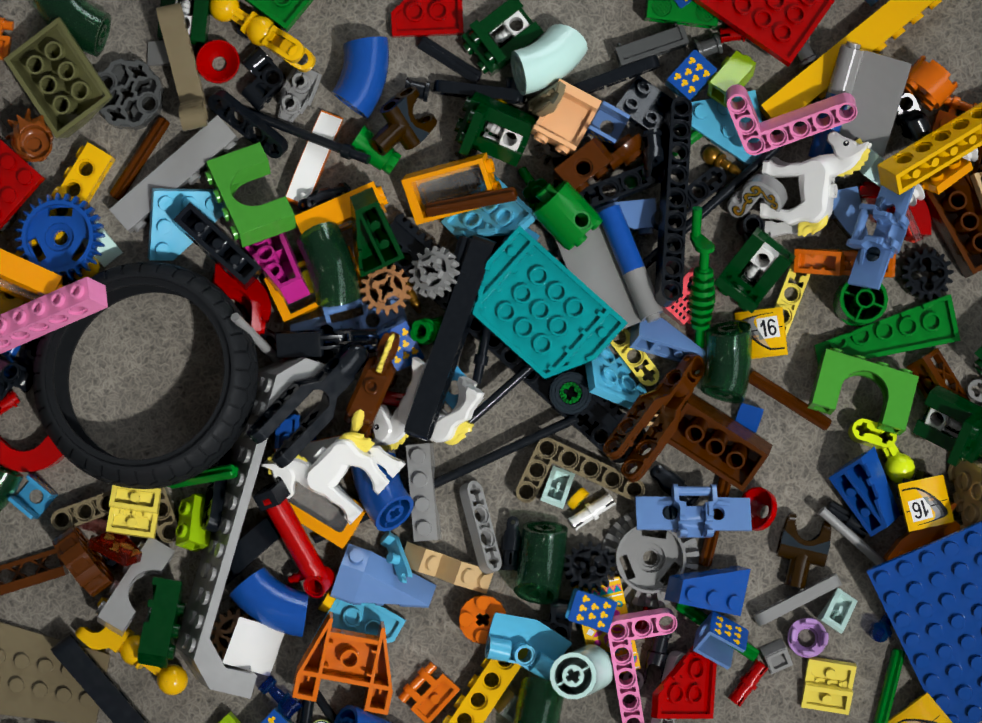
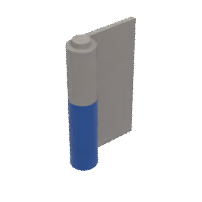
(877, 87)
(614, 269)

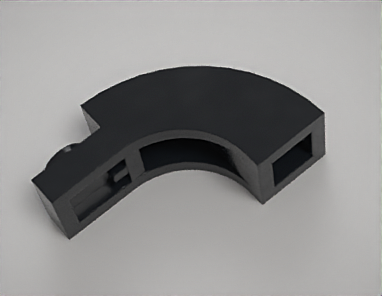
(252, 546)

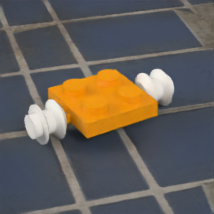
(944, 178)

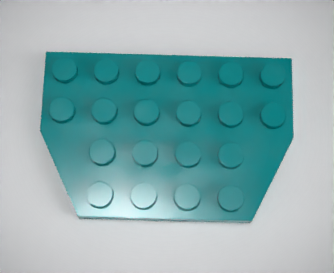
(543, 308)

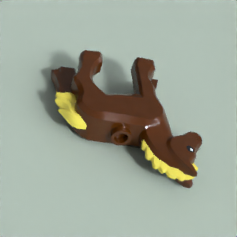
(372, 386)

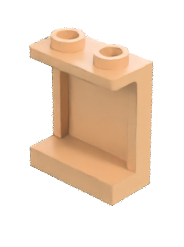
(568, 122)

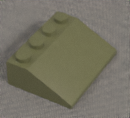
(59, 79)

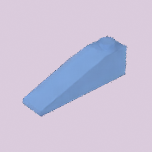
(371, 579)

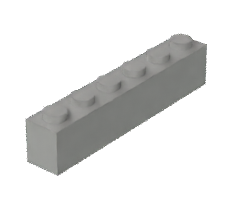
(175, 172)

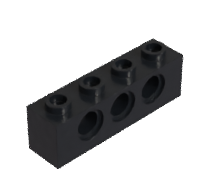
(217, 246)

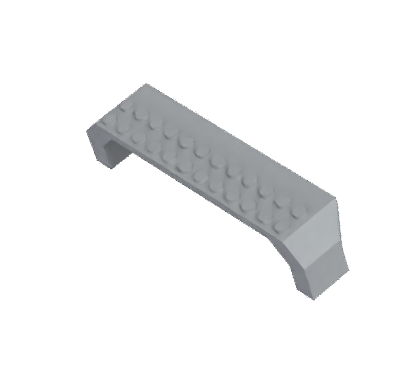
(205, 597)

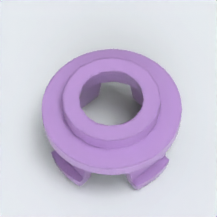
(819, 631)

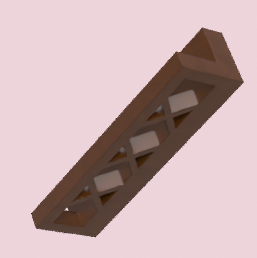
(931, 376)
(35, 579)

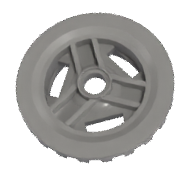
(646, 587)

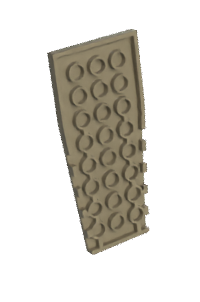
(36, 681)

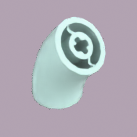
(547, 58)
(581, 672)

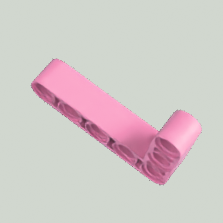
(785, 122)
(627, 663)

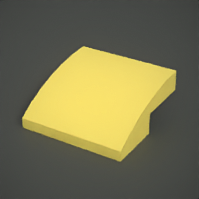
(134, 511)
(828, 685)

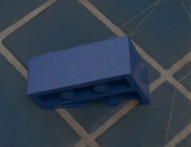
(867, 491)
(712, 590)

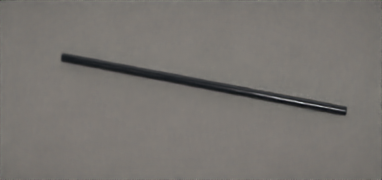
(490, 457)

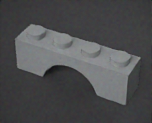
(422, 491)
(117, 611)

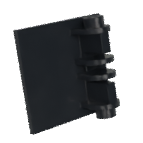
(645, 104)

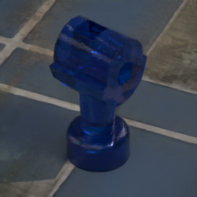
(881, 629)
(286, 704)

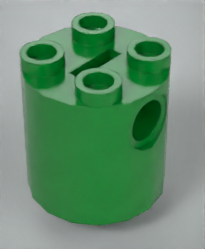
(565, 214)
(853, 313)

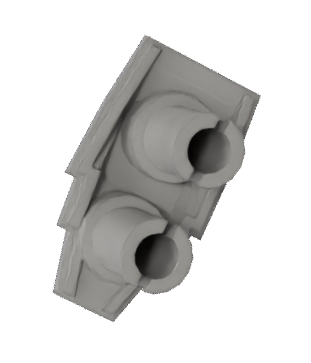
(297, 93)

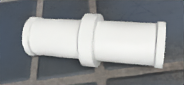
(591, 511)

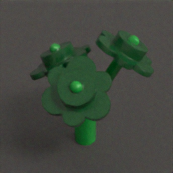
(533, 186)

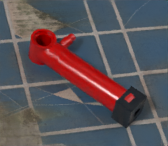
(316, 576)

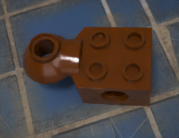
(597, 160)

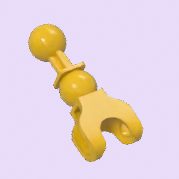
(263, 32)
(169, 680)

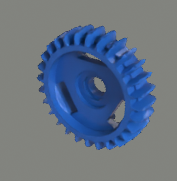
(45, 228)

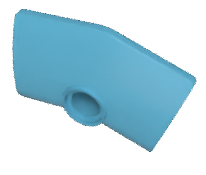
(512, 633)

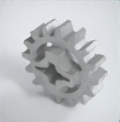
(434, 283)

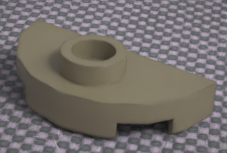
(547, 101)

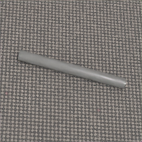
(258, 340)
(851, 536)

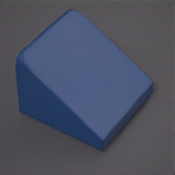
(749, 416)

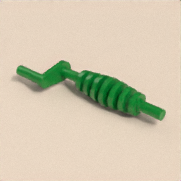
(702, 288)

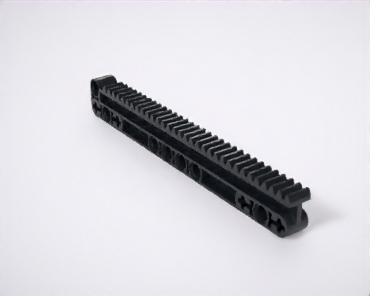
(596, 410)

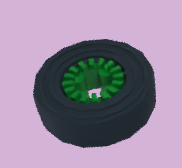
(558, 398)

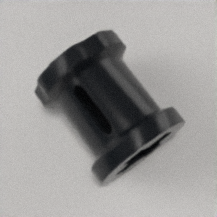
(423, 88)

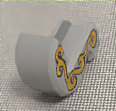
(757, 186)

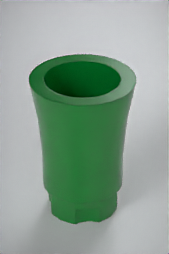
(380, 162)
(426, 330)

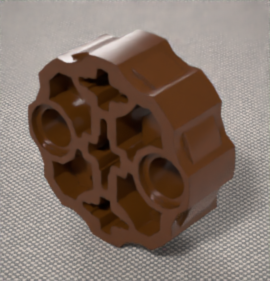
(82, 562)

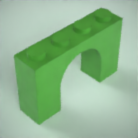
(248, 223)
(896, 387)

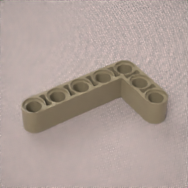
(183, 66)
(576, 468)
(98, 511)

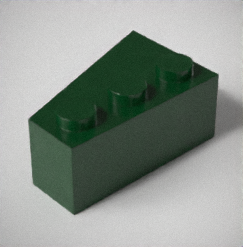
(372, 234)
(161, 623)

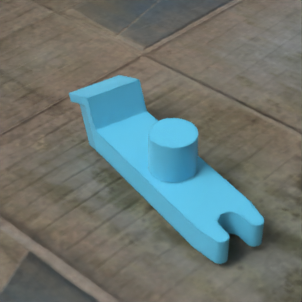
(396, 555)

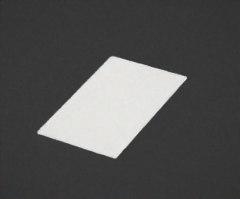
(253, 647)

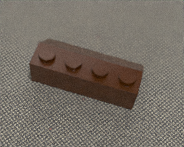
(959, 222)
(719, 443)

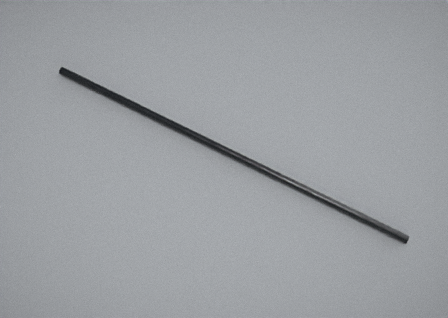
(648, 261)

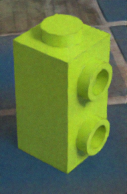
(734, 70)
(189, 530)

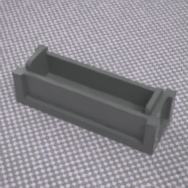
(653, 45)

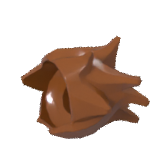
(31, 137)

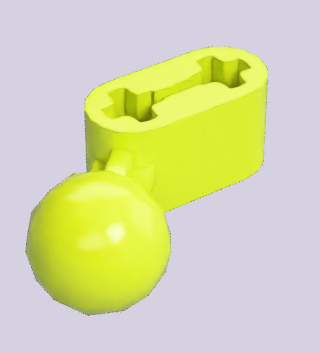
(897, 464)

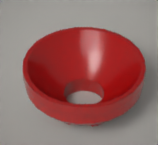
(213, 50)
(758, 499)

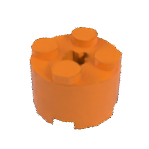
(930, 83)
(468, 616)

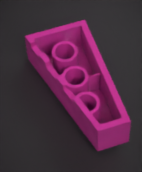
(279, 266)

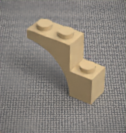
(447, 568)

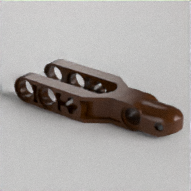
(669, 398)

